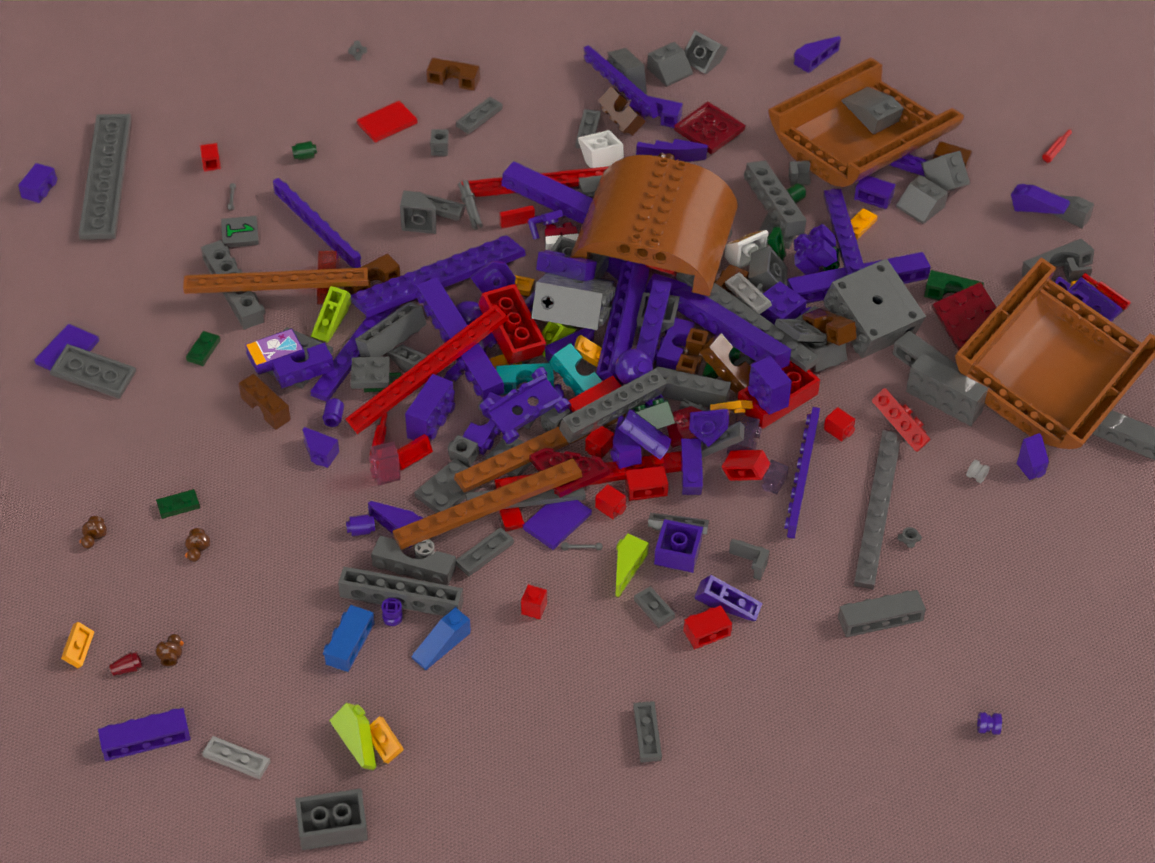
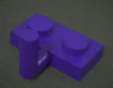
(546, 218)

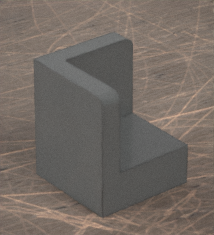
(799, 172)
(1073, 272)

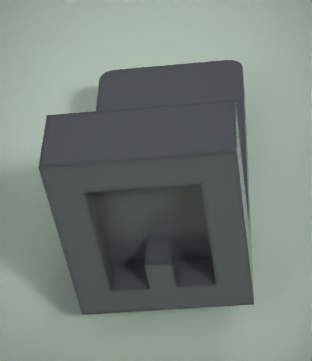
(755, 553)

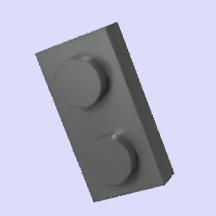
(654, 606)

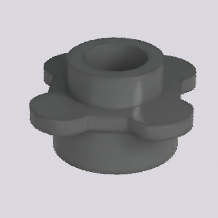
(352, 50)
(909, 537)

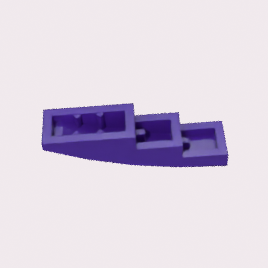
(681, 149)

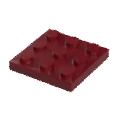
(710, 127)
(964, 312)

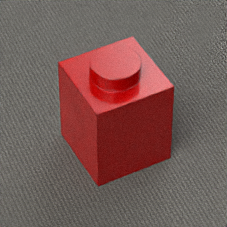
(210, 157)
(839, 424)
(599, 442)
(610, 502)
(534, 602)

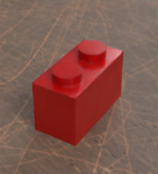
(745, 465)
(646, 483)
(707, 627)

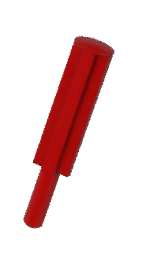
(1056, 147)
(1109, 292)
(380, 432)

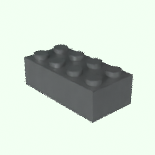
(946, 389)

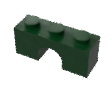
(943, 283)

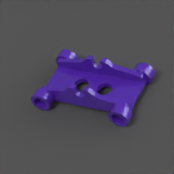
(538, 388)

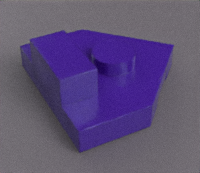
(709, 425)

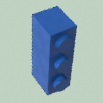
(348, 638)

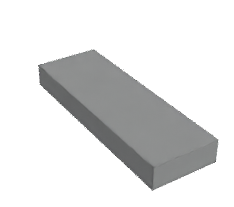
(748, 293)
(236, 757)

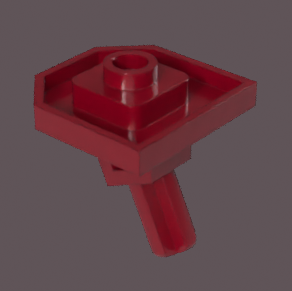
(680, 428)

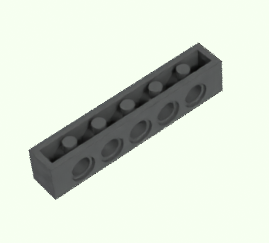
(775, 198)
(243, 303)
(612, 405)
(412, 593)

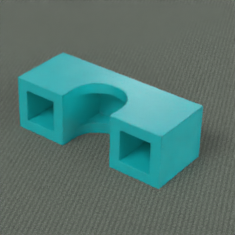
(565, 362)
(515, 374)

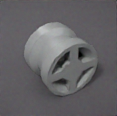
(977, 471)
(422, 547)

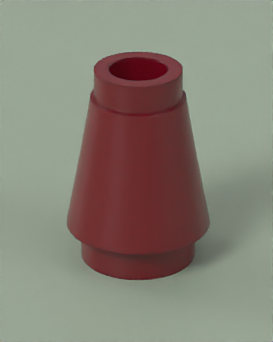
(128, 663)

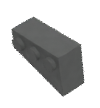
(629, 66)

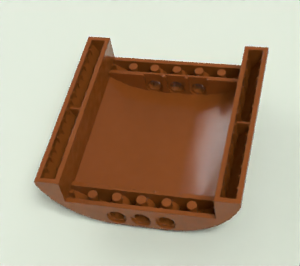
(837, 144)
(660, 217)
(1052, 361)

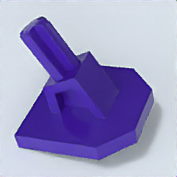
(493, 276)

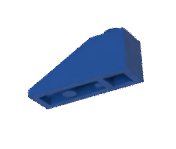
(442, 638)

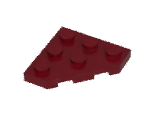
(591, 468)

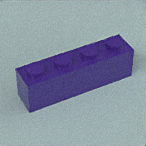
(144, 734)

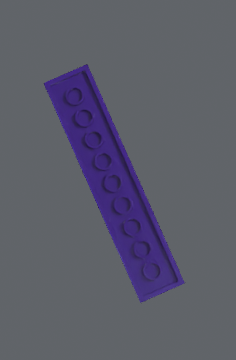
(448, 271)

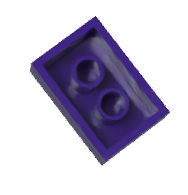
(430, 408)

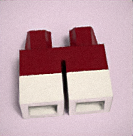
(552, 233)

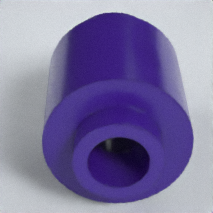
(333, 412)
(360, 525)

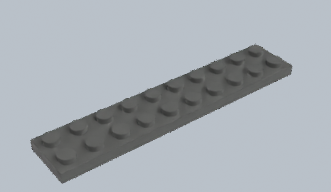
(105, 177)

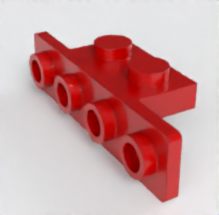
(901, 419)

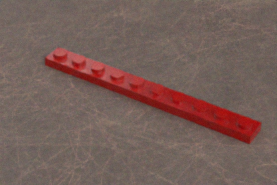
(569, 178)
(424, 369)
(670, 461)

